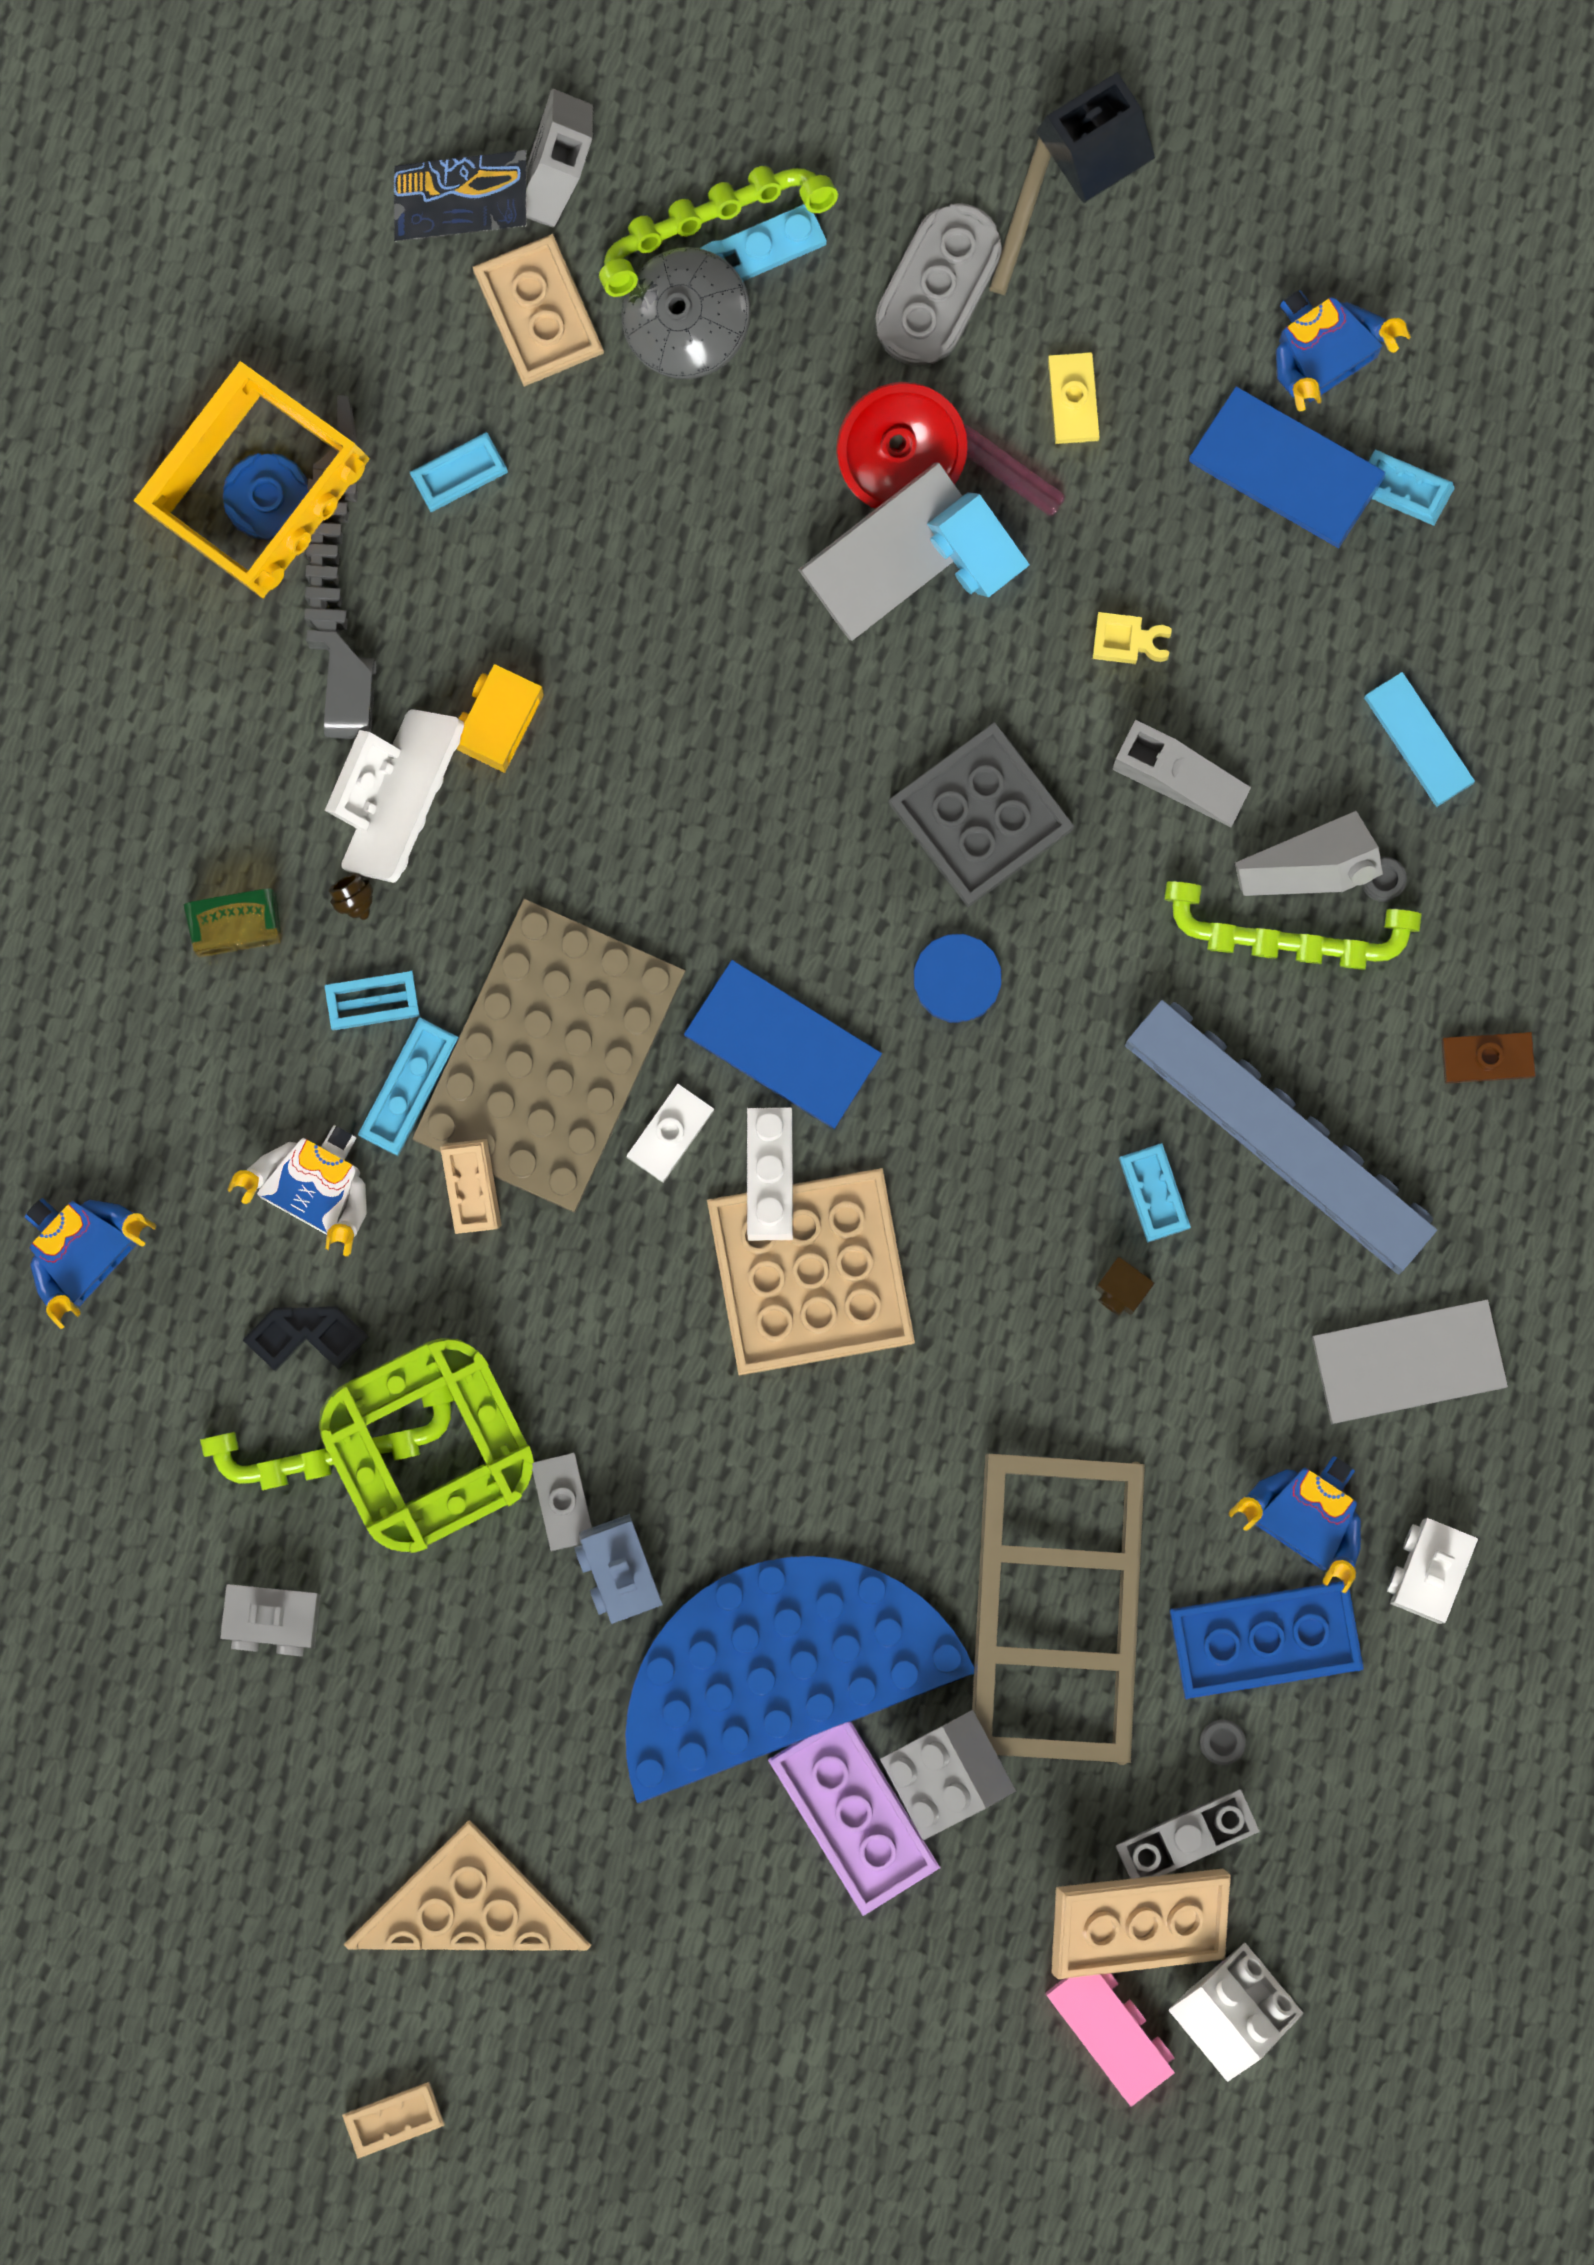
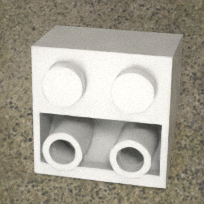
(1236, 2012)

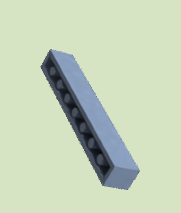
(1281, 1137)

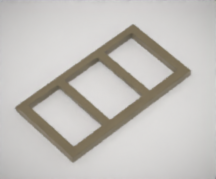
(994, 1553)

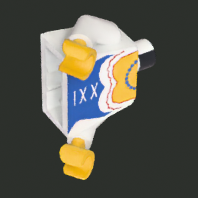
(311, 1185)

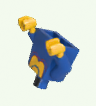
(1329, 344)
(79, 1250)
(1309, 1516)

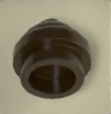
(352, 896)

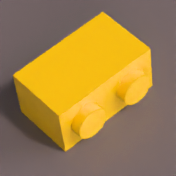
(498, 717)

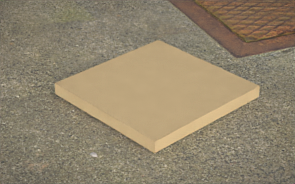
(826, 1290)

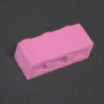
(1113, 2034)

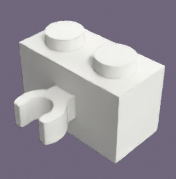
(1432, 1570)

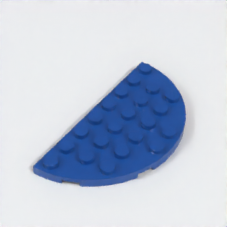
(776, 1662)

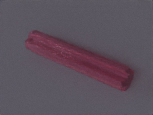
(1013, 473)

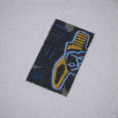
(460, 195)

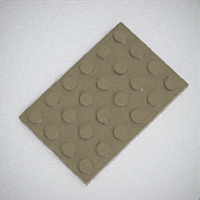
(551, 1053)

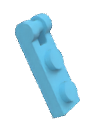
(771, 242)

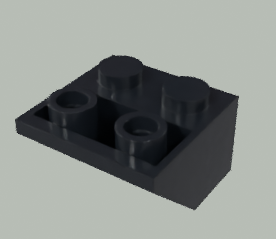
(1098, 137)

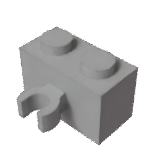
(270, 1617)

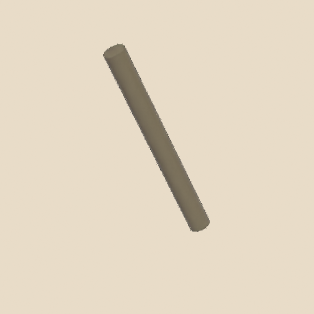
(1021, 219)

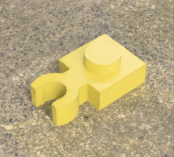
(1121, 638)

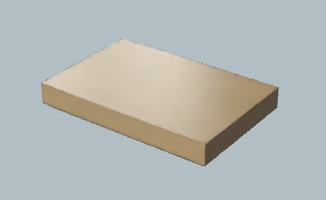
(538, 310)

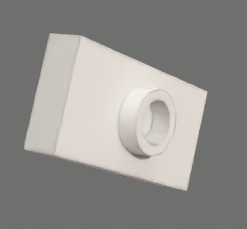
(670, 1133)

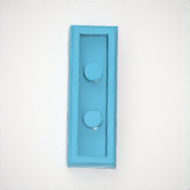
(1419, 739)
(408, 1086)

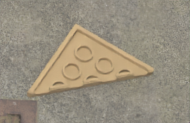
(468, 1901)

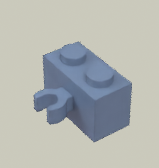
(619, 1569)

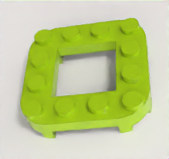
(455, 1503)

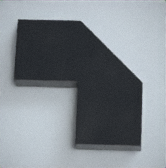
(288, 1328)

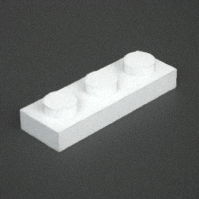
(769, 1174)

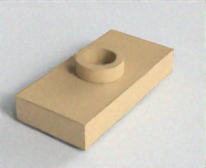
(471, 1186)
(393, 2119)

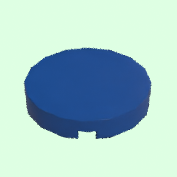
(270, 508)
(957, 978)

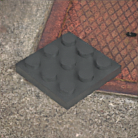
(981, 814)

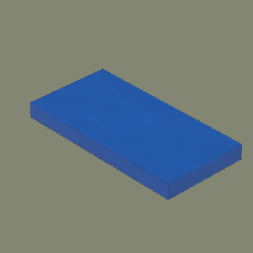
(1287, 467)
(783, 1044)
(1266, 1639)

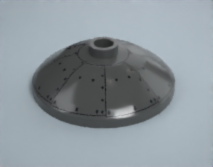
(706, 331)

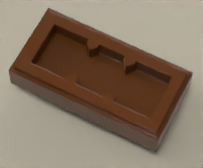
(1488, 1057)

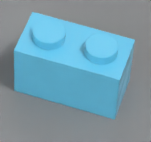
(976, 545)

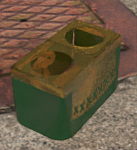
(233, 921)

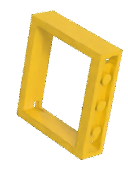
(203, 442)

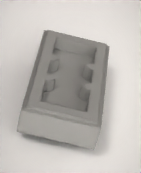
(561, 1500)

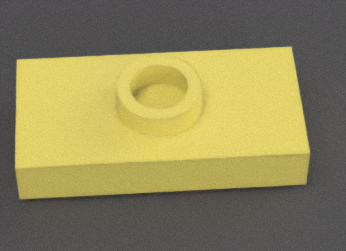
(1073, 398)

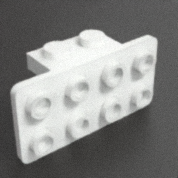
(390, 790)

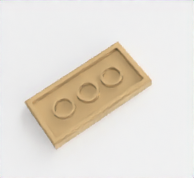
(1140, 1923)

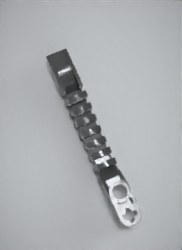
(349, 677)

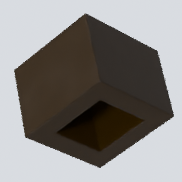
(1123, 1288)

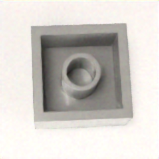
(948, 1775)

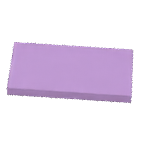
(854, 1815)

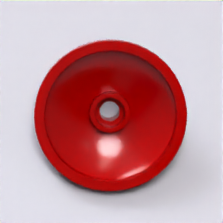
(929, 431)

